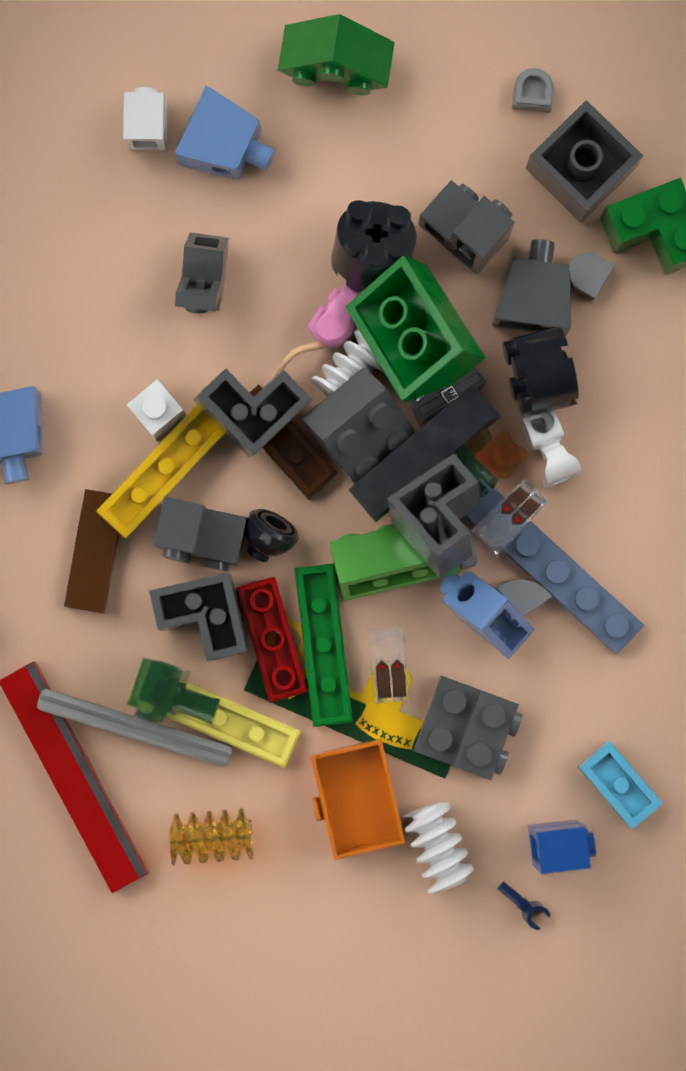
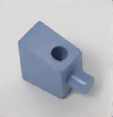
(222, 138)
(20, 431)
(478, 607)

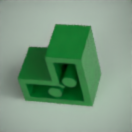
(336, 51)
(652, 216)

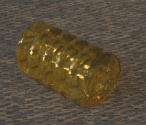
(211, 837)

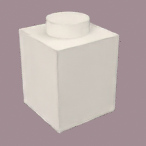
(145, 119)
(156, 410)

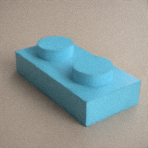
(620, 785)

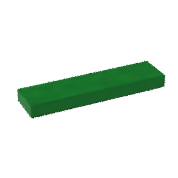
(323, 645)

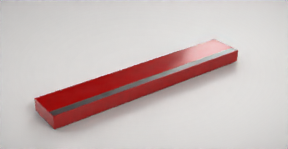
(74, 780)

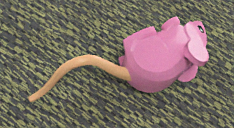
(329, 326)

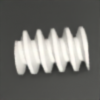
(357, 357)
(439, 846)

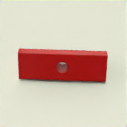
(277, 664)

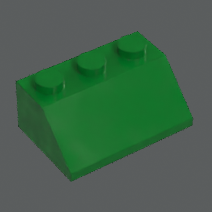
(414, 330)

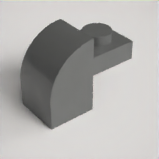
(202, 273)

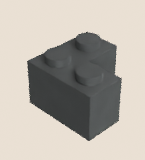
(467, 227)
(251, 419)
(430, 512)
(199, 532)
(210, 604)

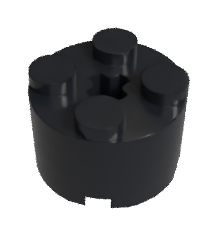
(370, 241)
(542, 372)

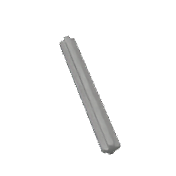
(134, 727)

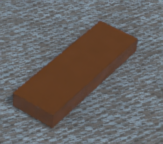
(298, 458)
(92, 557)

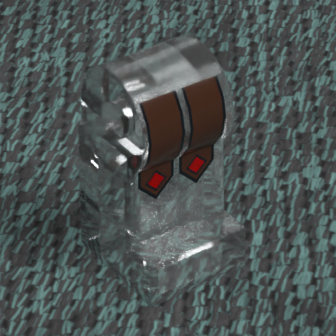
(509, 517)
(388, 664)

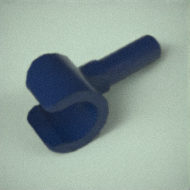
(523, 904)

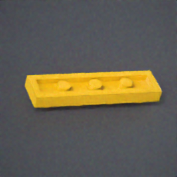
(160, 471)

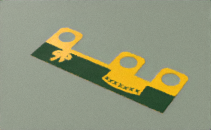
(370, 720)

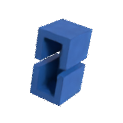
(561, 846)

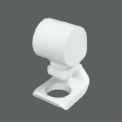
(544, 434)

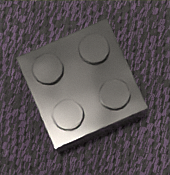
(583, 161)
(359, 425)

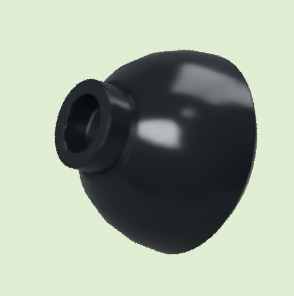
(269, 534)

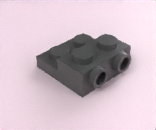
(468, 728)

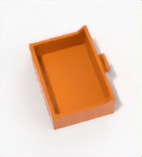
(356, 799)

